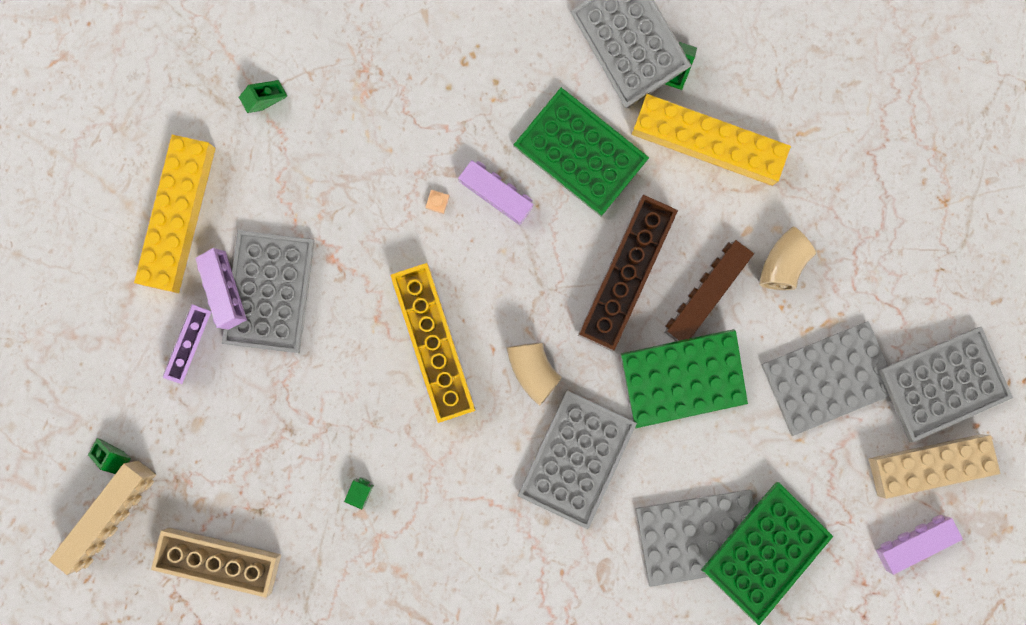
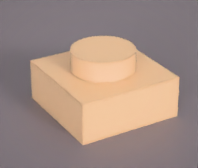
(437, 201)

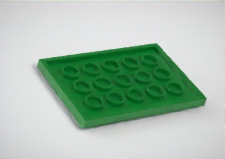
(581, 151)
(684, 378)
(767, 553)

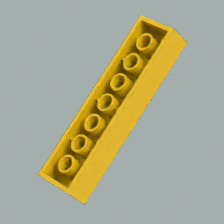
(711, 140)
(175, 214)
(433, 342)

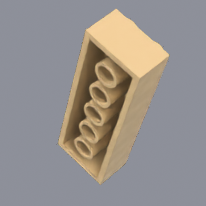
(934, 466)
(103, 517)
(216, 562)

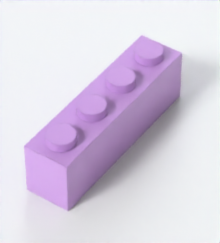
(495, 192)
(220, 289)
(186, 344)
(918, 544)

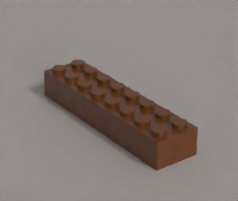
(627, 273)

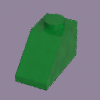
(679, 81)
(262, 95)
(107, 456)

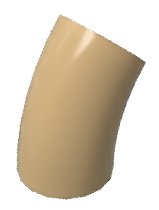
(787, 261)
(533, 370)

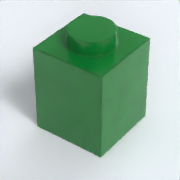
(359, 493)

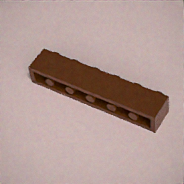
(709, 292)

